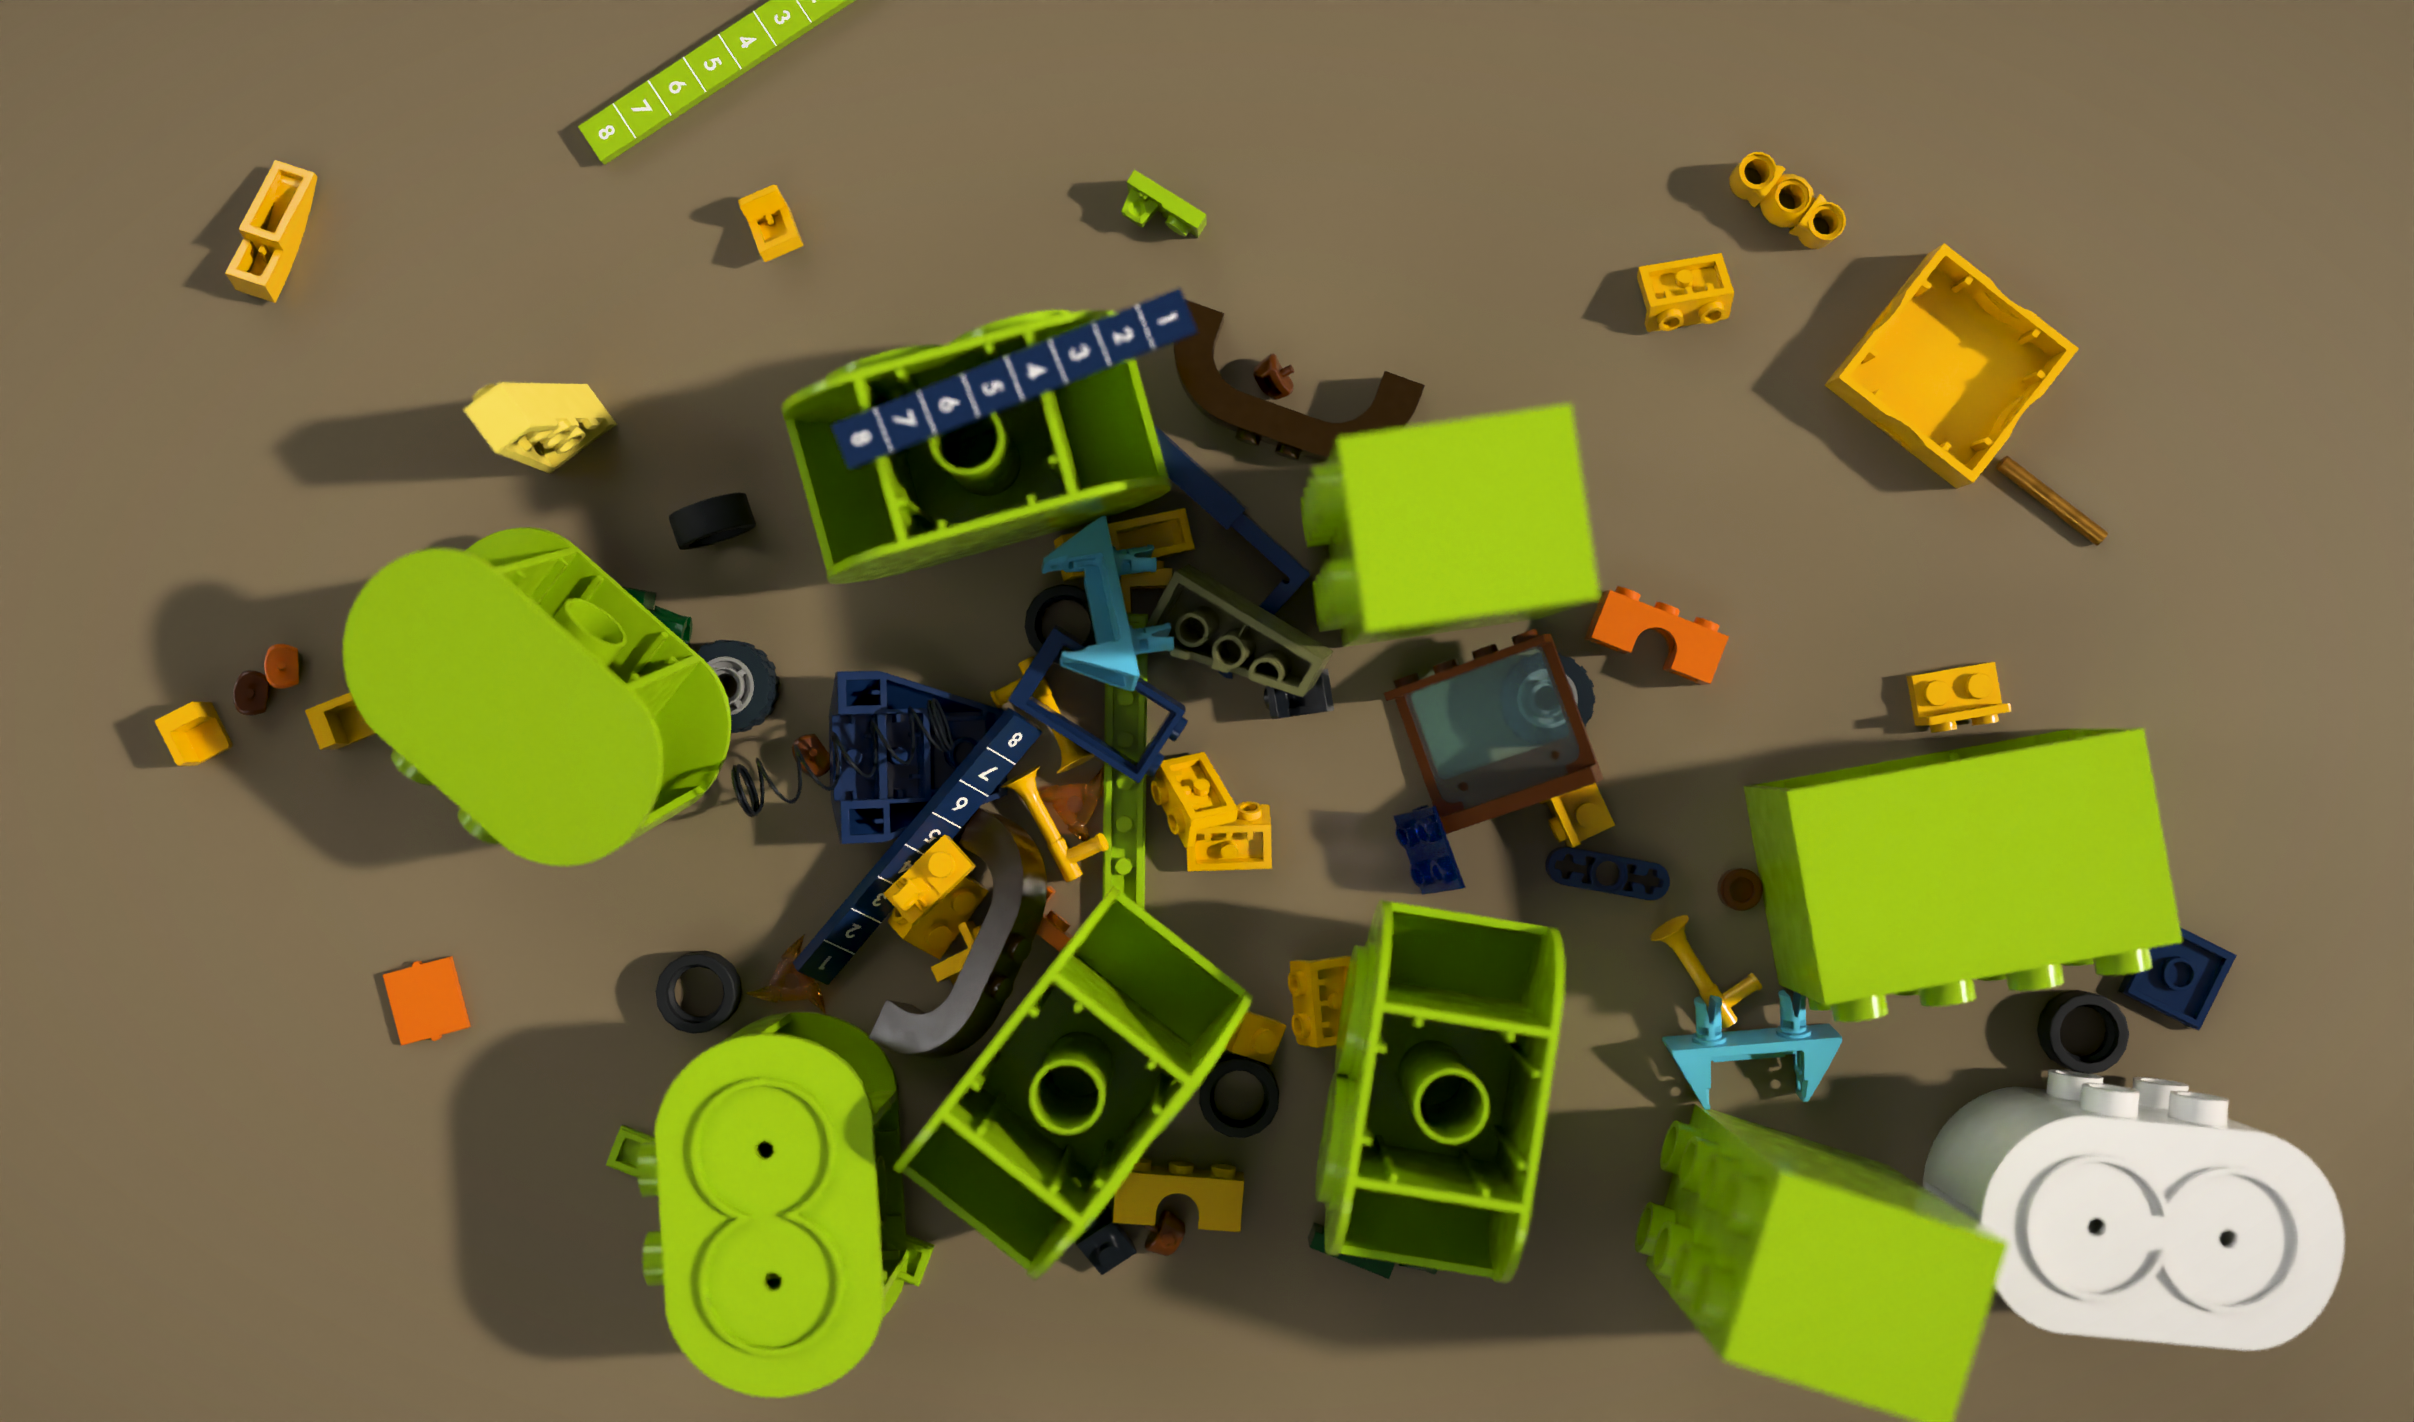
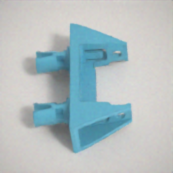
(1116, 641)
(1811, 1045)

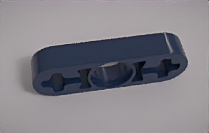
(1640, 867)

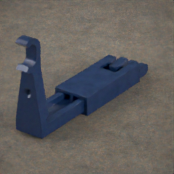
(1231, 513)

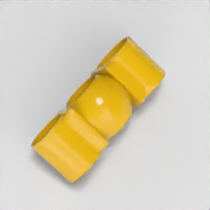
(1806, 205)

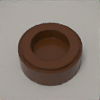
(1740, 889)

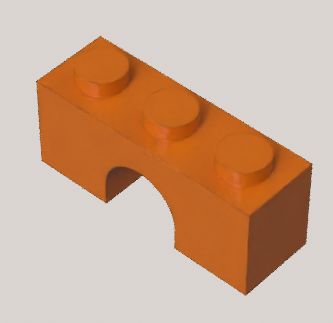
(1692, 646)

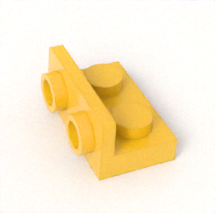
(1685, 292)
(1956, 695)
(1192, 796)
(1578, 815)
(1235, 844)
(1317, 999)

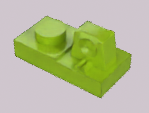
(1148, 197)

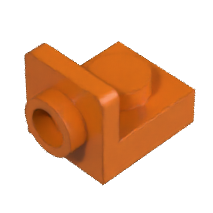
(1054, 927)

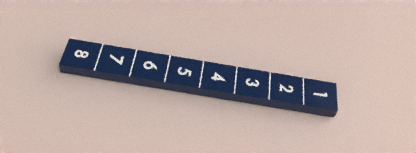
(1014, 379)
(941, 816)

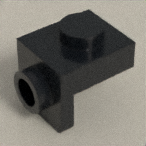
(1285, 704)
(1105, 1242)

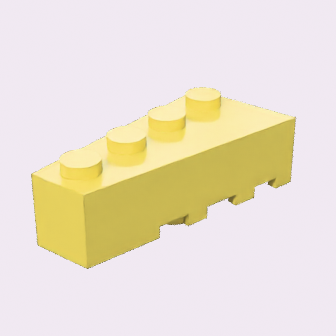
(539, 421)

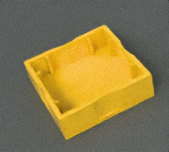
(1951, 367)

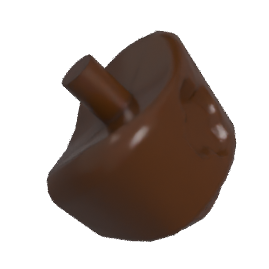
(1273, 378)
(251, 693)
(814, 754)
(1166, 1234)

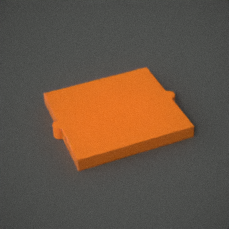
(426, 1000)

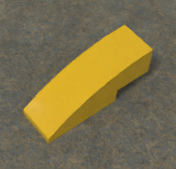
(272, 232)
(1166, 531)

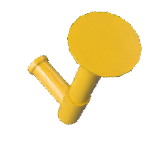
(1071, 753)
(1065, 858)
(1675, 937)

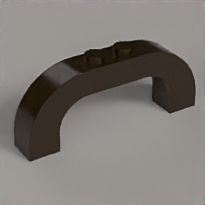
(1267, 422)
(994, 956)

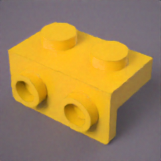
(940, 925)

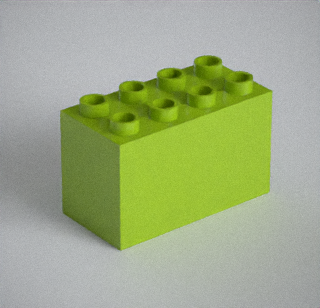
(1450, 526)
(1964, 870)
(1820, 1265)

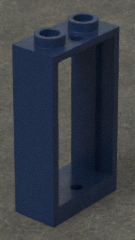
(1151, 756)

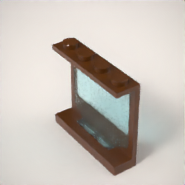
(1496, 731)

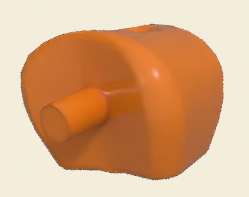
(282, 666)

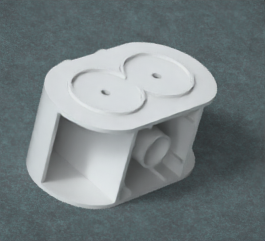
(2142, 1212)

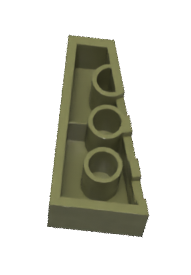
(1236, 635)

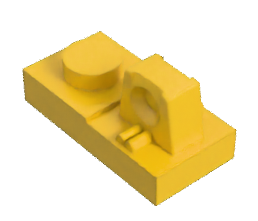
(929, 879)

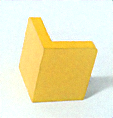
(337, 723)
(194, 733)

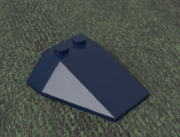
(895, 794)

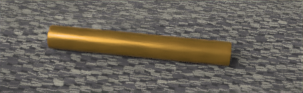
(2051, 500)

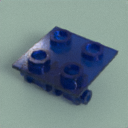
(1428, 850)

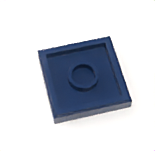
(2181, 979)

